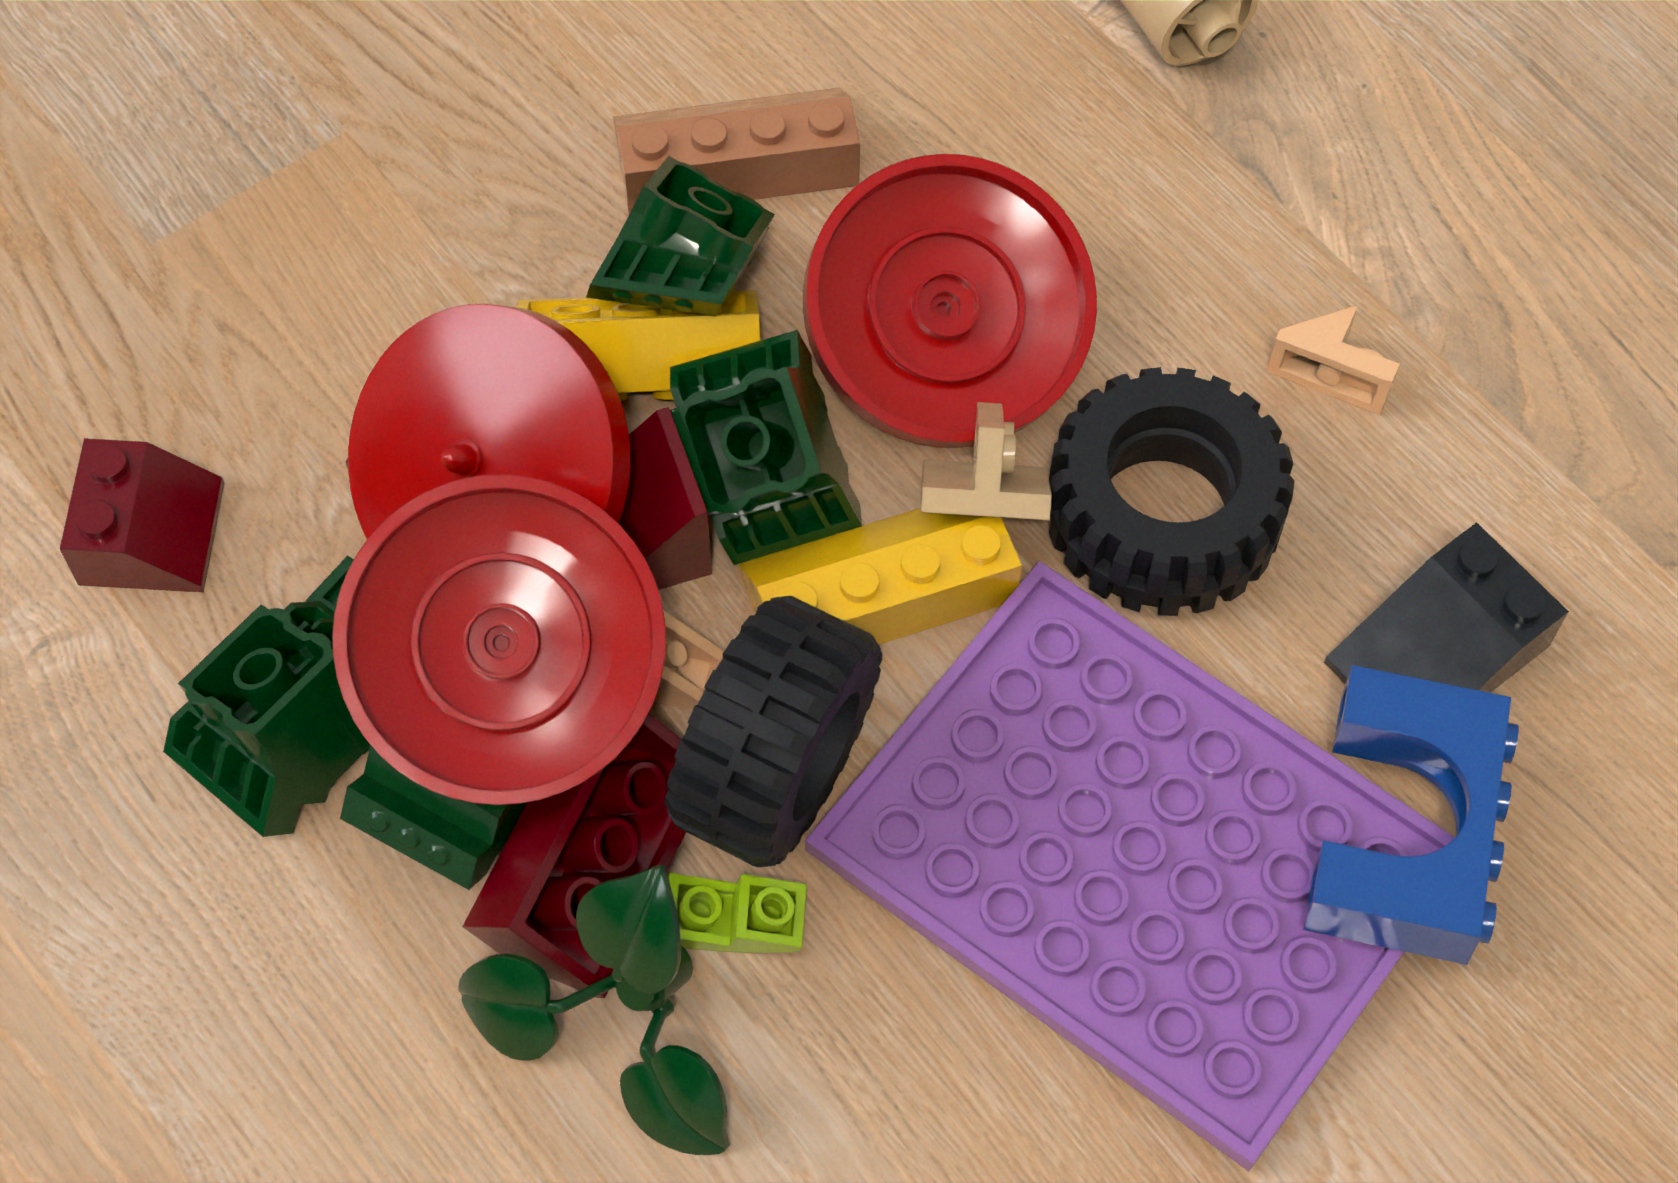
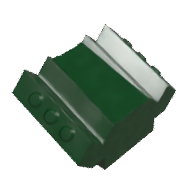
(682, 244)
(763, 447)
(267, 718)
(433, 829)

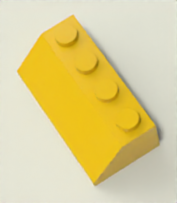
(644, 342)
(895, 572)

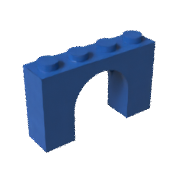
(1435, 899)

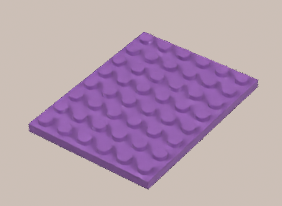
(1126, 858)

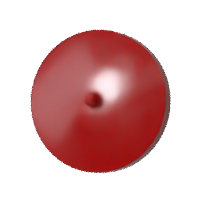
(948, 293)
(486, 397)
(499, 639)

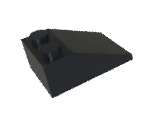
(1457, 620)

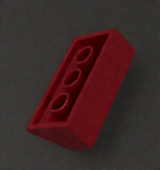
(570, 845)

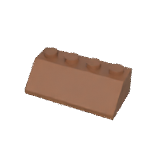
(749, 144)

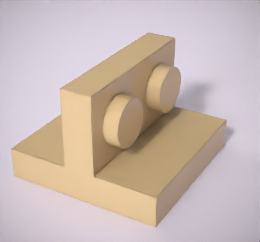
(990, 483)

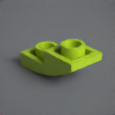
(739, 916)

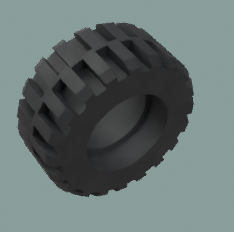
(1180, 423)
(773, 730)

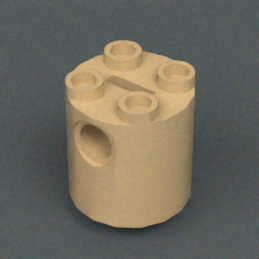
(1191, 29)

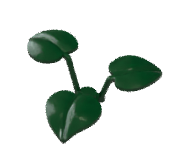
(636, 932)

